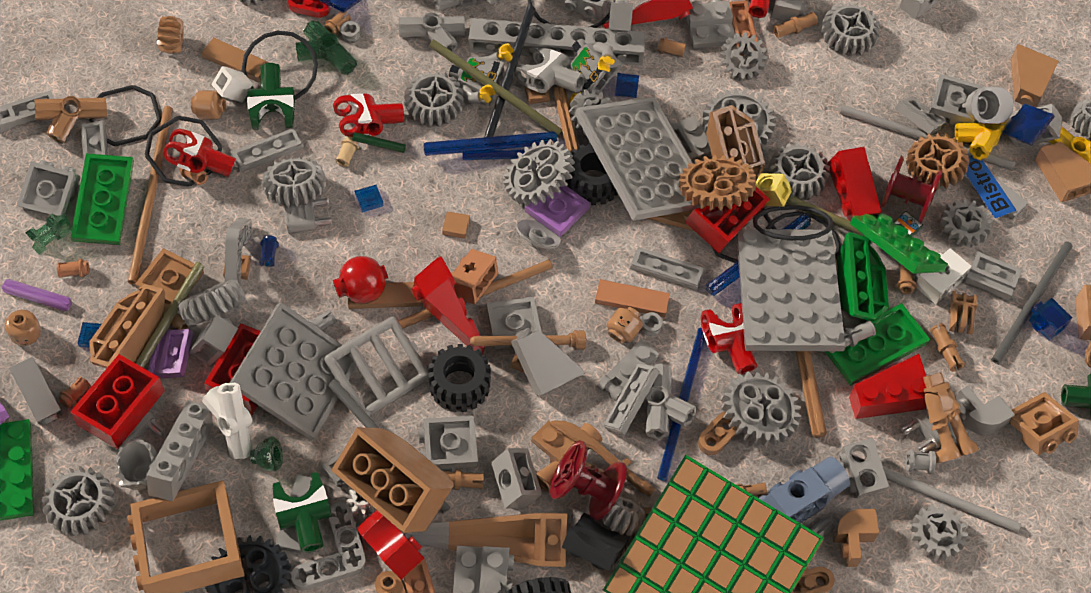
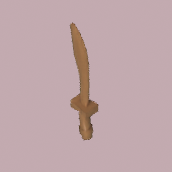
(576, 433)

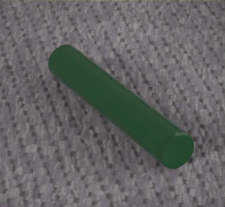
(378, 142)

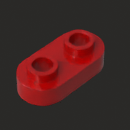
(309, 7)

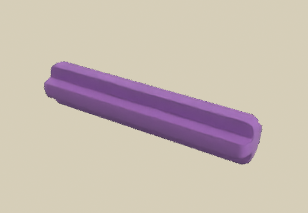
(36, 295)

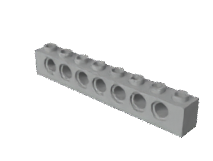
(490, 35)

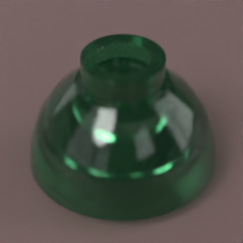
(268, 454)

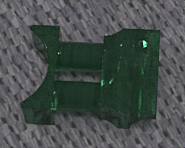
(55, 228)

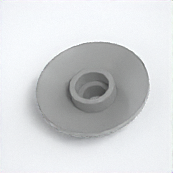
(537, 234)

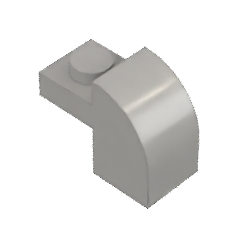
(982, 417)

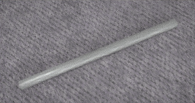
(948, 499)

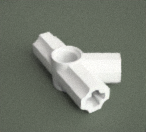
(232, 417)

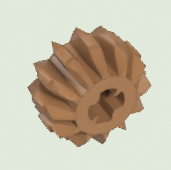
(170, 34)

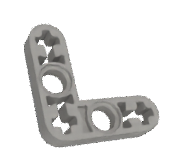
(236, 237)
(339, 559)

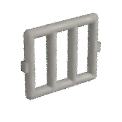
(373, 336)

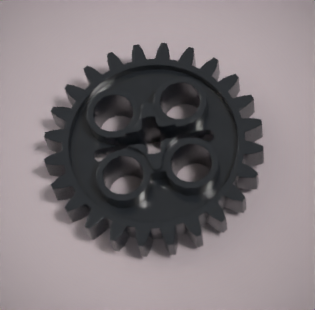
(272, 569)

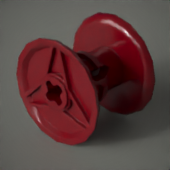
(911, 189)
(602, 487)

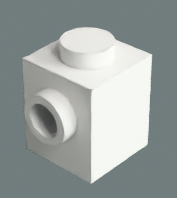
(232, 84)

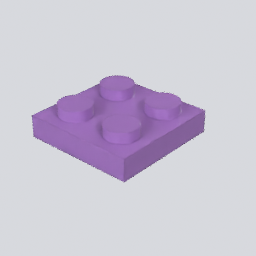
(560, 212)

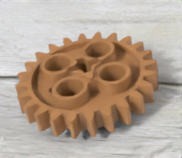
(717, 182)

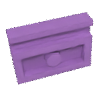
(172, 354)

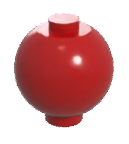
(361, 280)

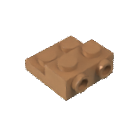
(1044, 424)

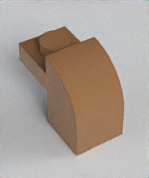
(853, 528)

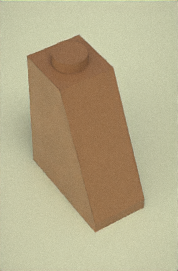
(1030, 74)
(1065, 171)

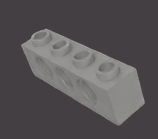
(179, 451)

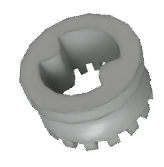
(350, 37)
(657, 327)

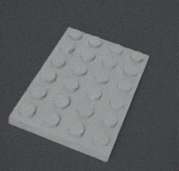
(638, 155)
(789, 292)

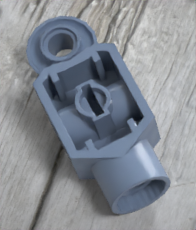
(808, 490)

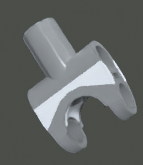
(550, 72)

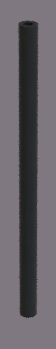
(498, 107)

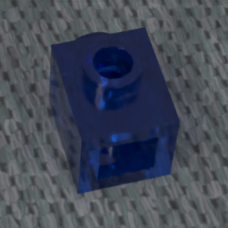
(1049, 318)

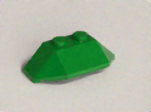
(861, 278)

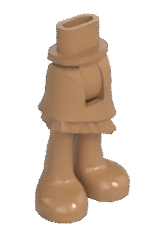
(942, 409)

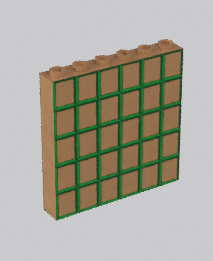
(713, 540)

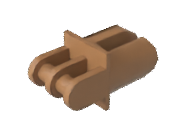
(963, 307)

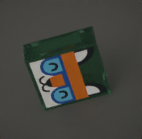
(909, 222)

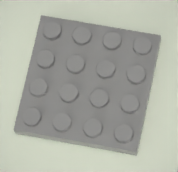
(289, 371)

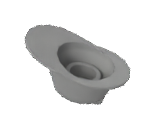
(989, 105)

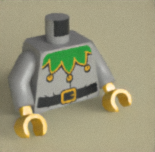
(596, 63)
(491, 66)

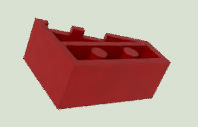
(854, 182)
(722, 226)
(891, 391)

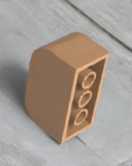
(393, 478)

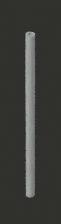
(881, 122)

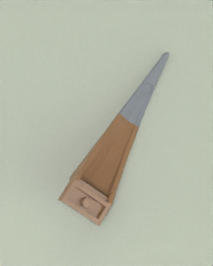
(529, 536)

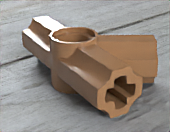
(64, 121)

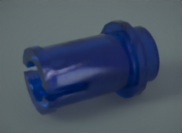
(269, 244)

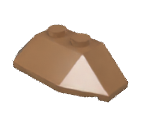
(735, 135)
(128, 326)

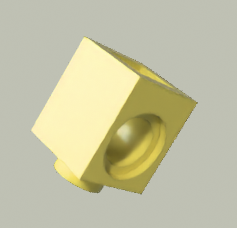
(775, 188)

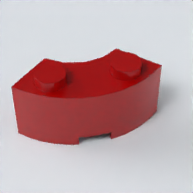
(391, 544)

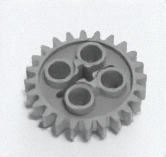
(751, 107)
(553, 169)
(761, 408)

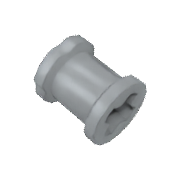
(920, 461)

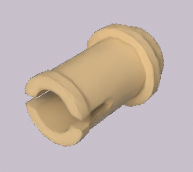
(347, 151)

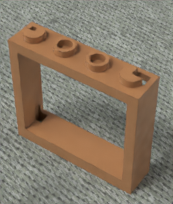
(192, 576)

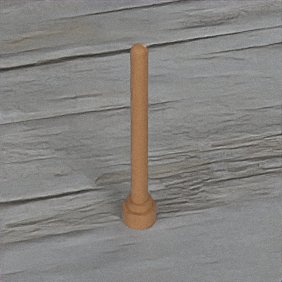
(576, 339)

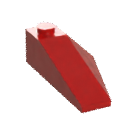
(659, 10)
(437, 293)

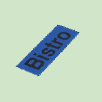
(988, 188)

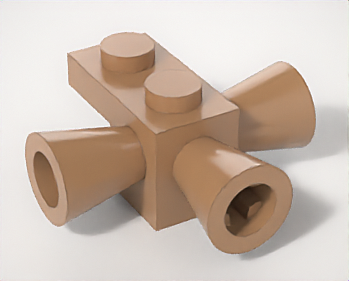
(555, 446)

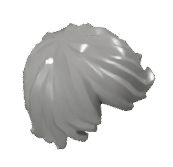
(131, 460)

